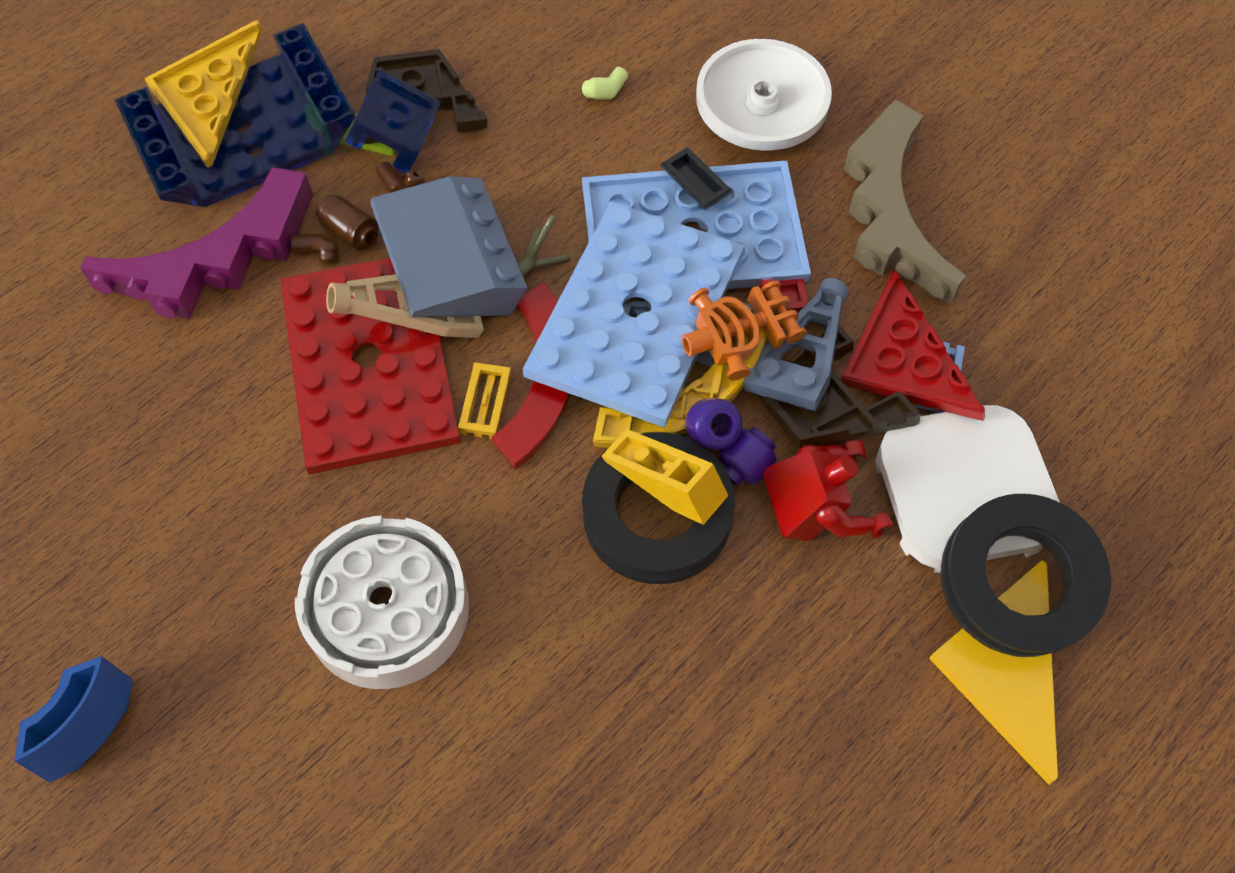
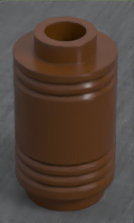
(347, 221)

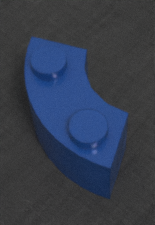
(74, 719)

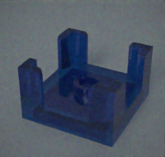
(395, 117)

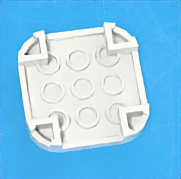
(950, 469)

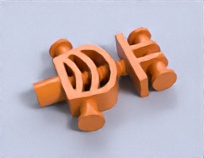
(731, 319)

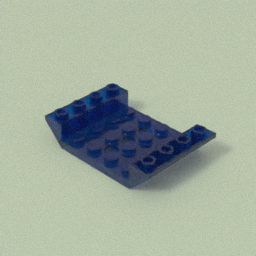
(293, 116)

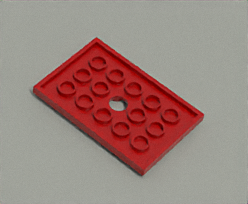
(357, 411)

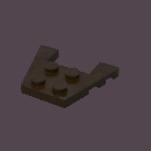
(434, 76)
(839, 412)

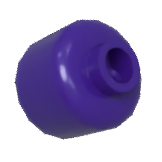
(724, 419)
(748, 457)

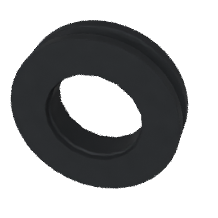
(1076, 551)
(641, 557)

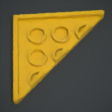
(205, 87)
(1010, 689)

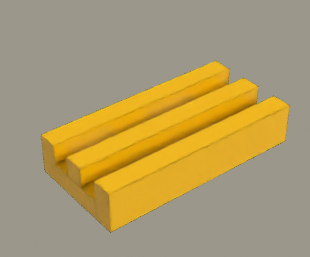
(479, 428)

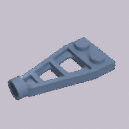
(794, 382)

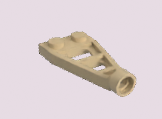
(365, 304)

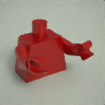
(813, 493)

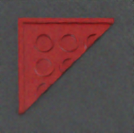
(908, 356)

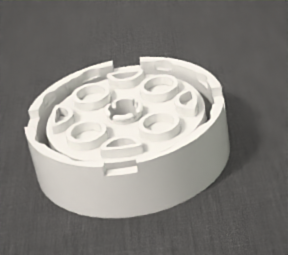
(382, 642)

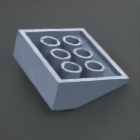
(449, 249)

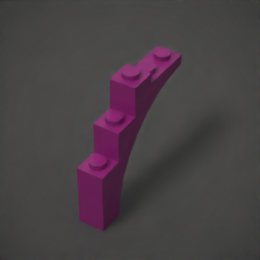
(220, 259)

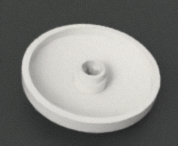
(763, 94)

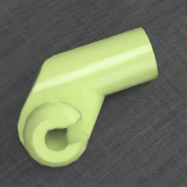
(605, 88)

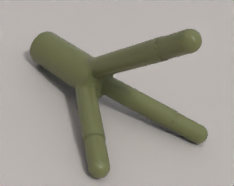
(528, 262)

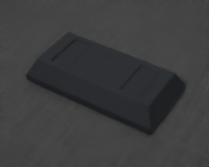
(696, 178)

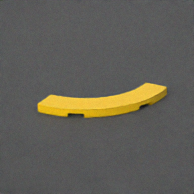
(711, 385)

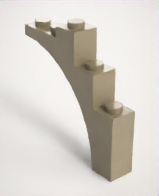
(879, 202)

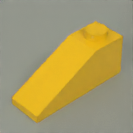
(668, 474)

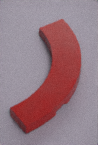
(544, 404)

